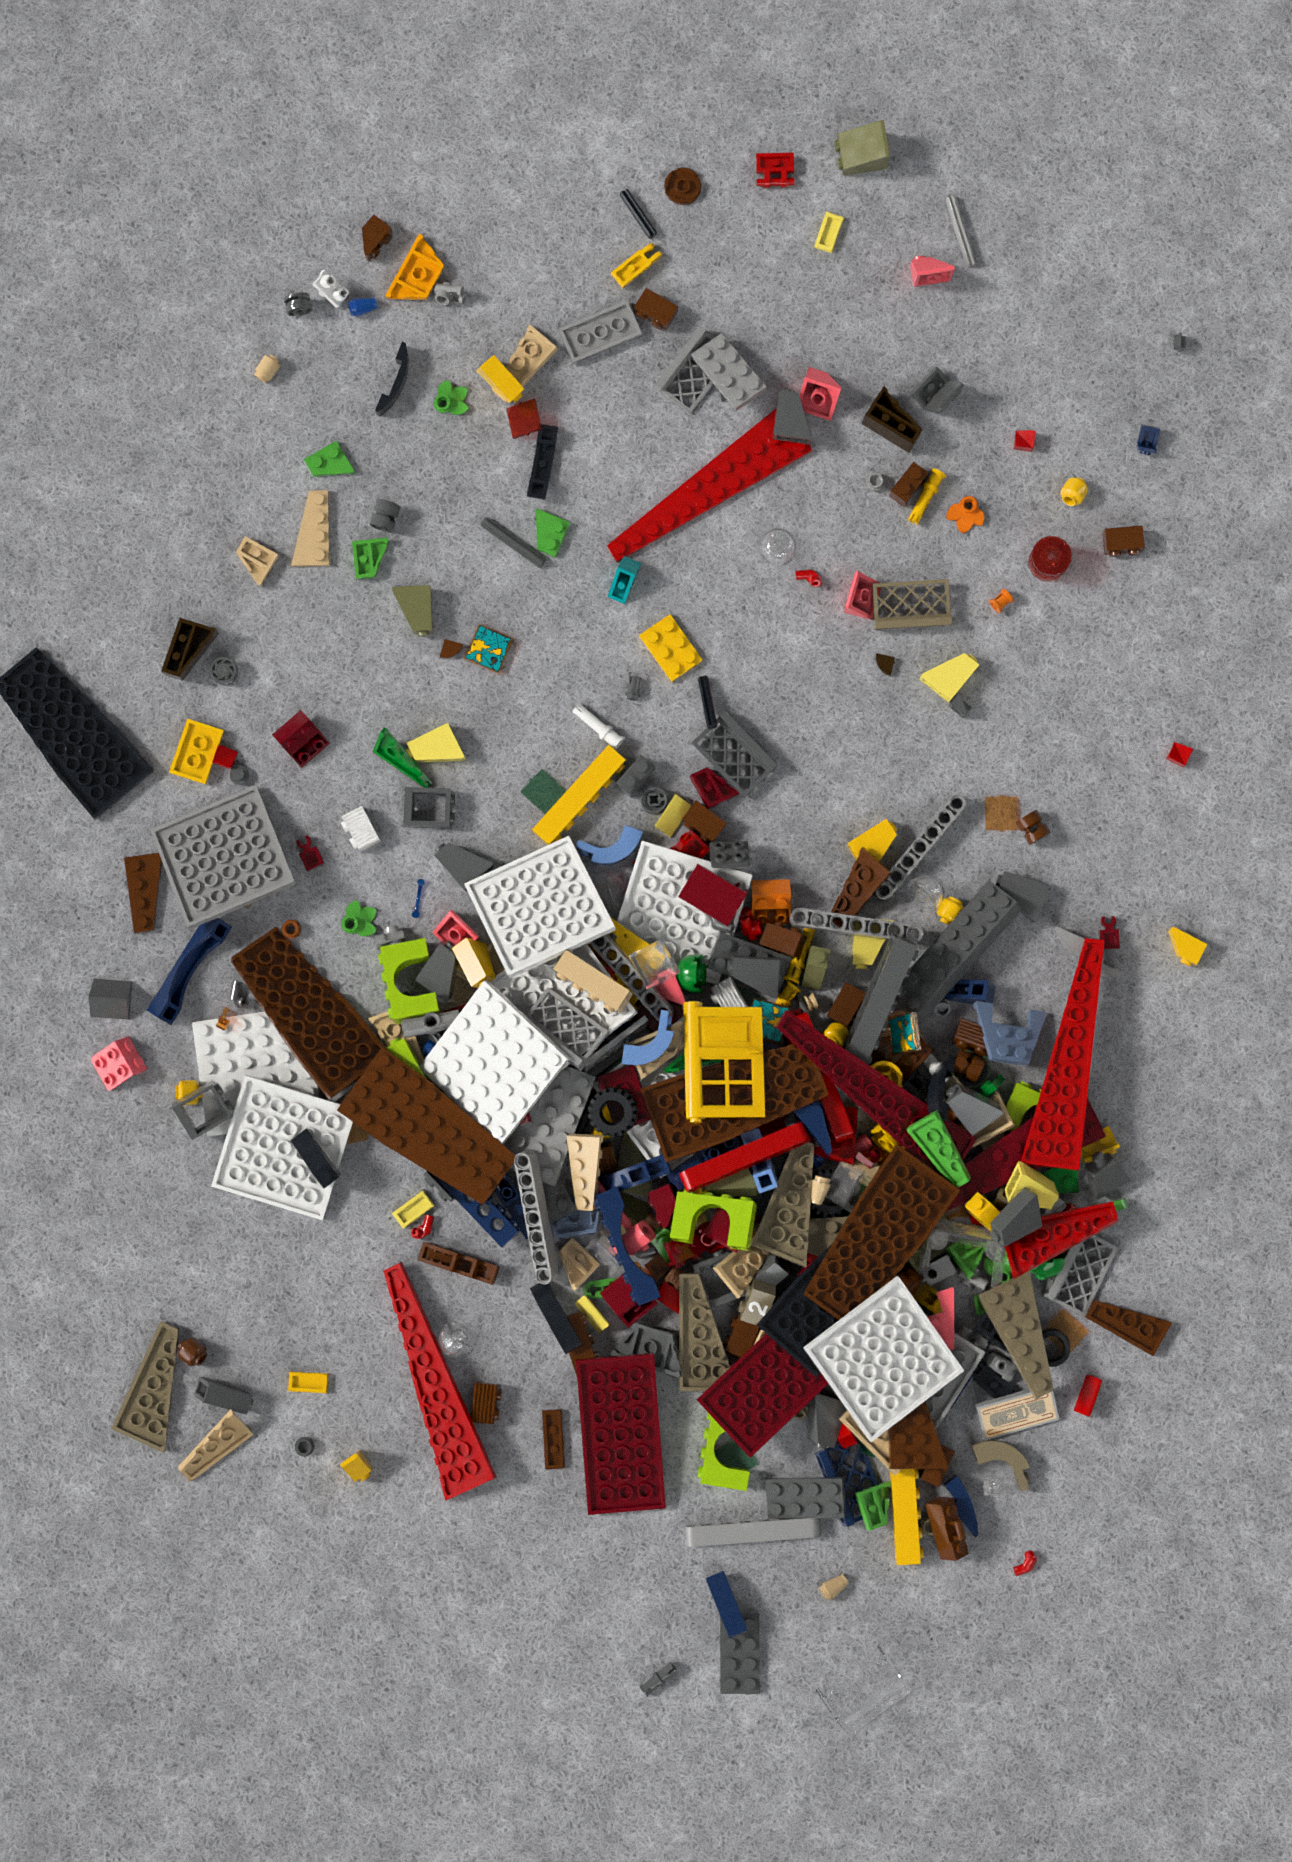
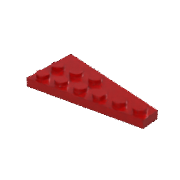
(1057, 1235)

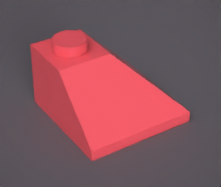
(930, 271)
(819, 394)
(672, 992)

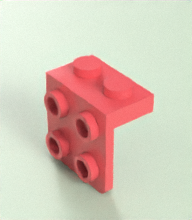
(118, 1063)

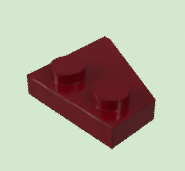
(712, 788)

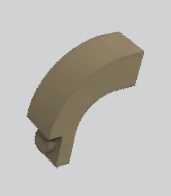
(998, 1450)

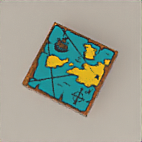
(488, 649)
(770, 1016)
(904, 1033)

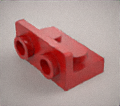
(691, 845)

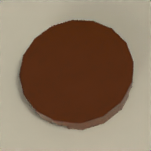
(677, 188)

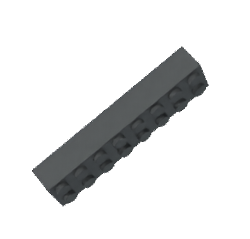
(956, 950)
(880, 997)

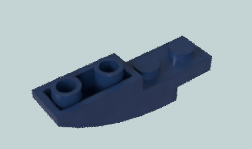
(700, 1157)
(636, 1174)
(511, 1200)

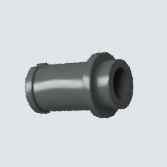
(633, 688)

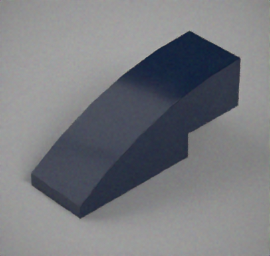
(963, 1503)
(726, 1604)

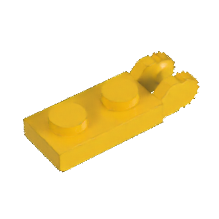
(635, 266)

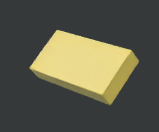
(829, 232)
(413, 1209)

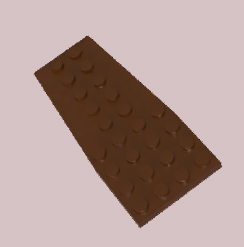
(307, 1012)
(789, 1084)
(426, 1127)
(880, 1232)

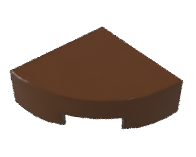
(450, 649)

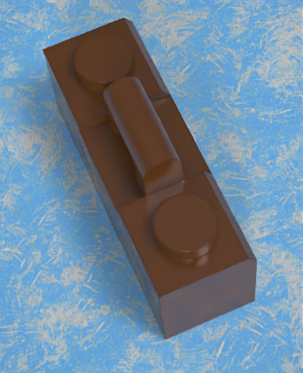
(947, 1528)

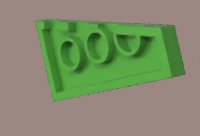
(938, 1145)

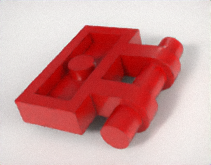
(775, 164)

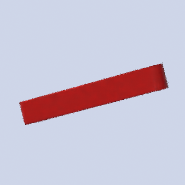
(833, 1108)
(744, 1157)

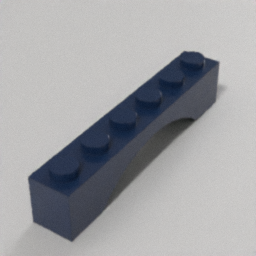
(170, 996)
(643, 1285)

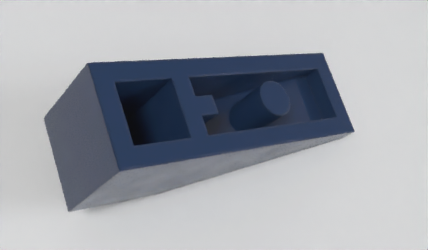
(971, 991)
(815, 1124)

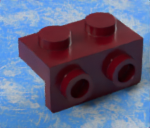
(681, 1251)

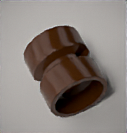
(1030, 821)
(968, 1065)

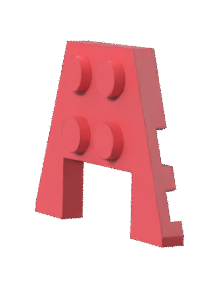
(944, 1320)

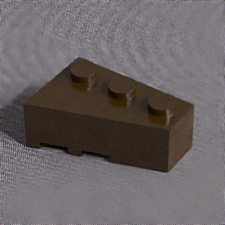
(892, 422)
(187, 647)

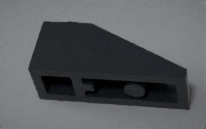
(315, 1158)

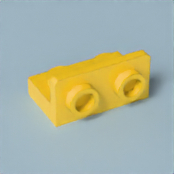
(1104, 1145)

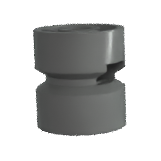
(385, 515)

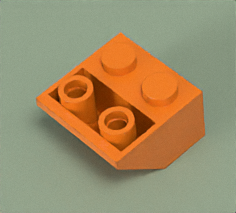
(771, 900)

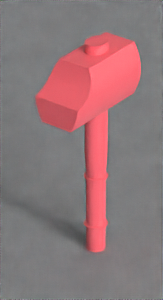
(636, 1236)

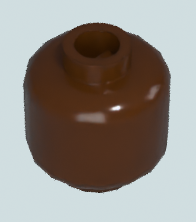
(192, 1352)

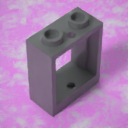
(408, 808)
(186, 1121)
(719, 1255)

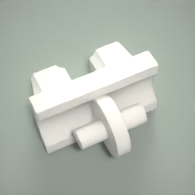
(330, 288)

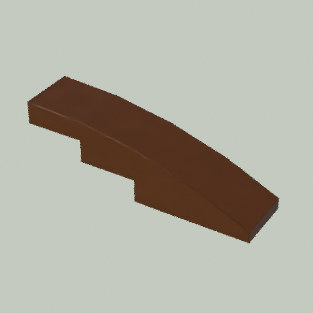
(458, 1263)

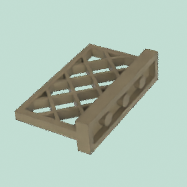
(916, 620)

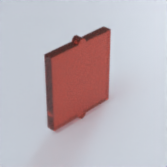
(524, 418)

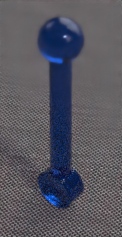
(415, 914)

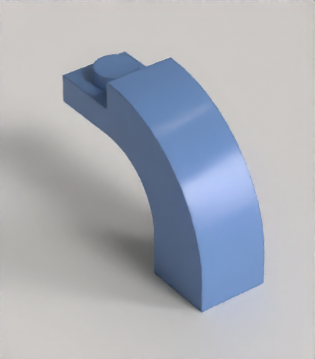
(616, 853)
(647, 1053)
(764, 1172)

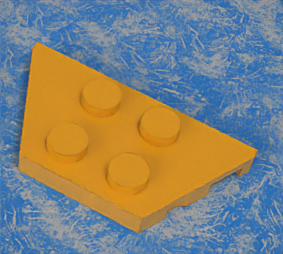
(417, 274)

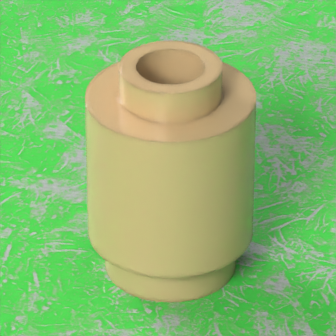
(267, 368)

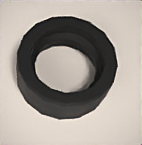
(1066, 1346)

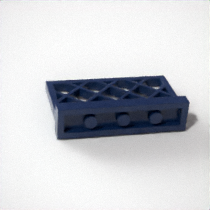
(828, 1470)

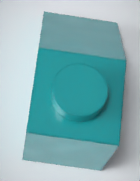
(624, 579)

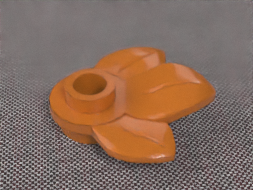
(965, 517)

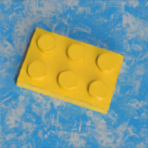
(670, 648)
(196, 751)

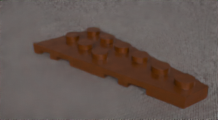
(915, 1442)

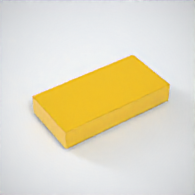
(308, 1382)

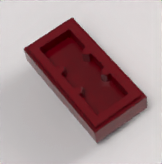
(872, 1157)

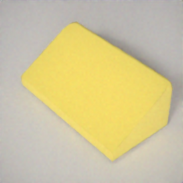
(672, 815)
(592, 1314)

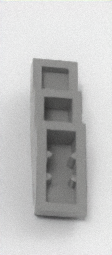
(1075, 944)

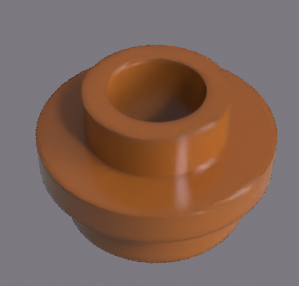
(287, 924)

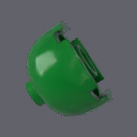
(692, 974)
(1049, 1268)

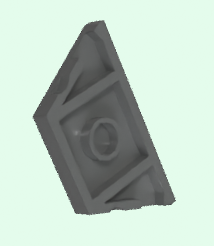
(652, 1340)

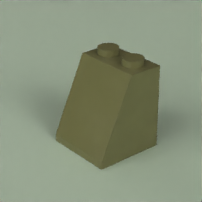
(863, 149)

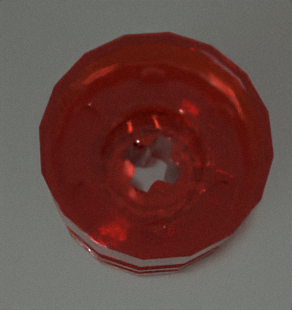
(1048, 569)

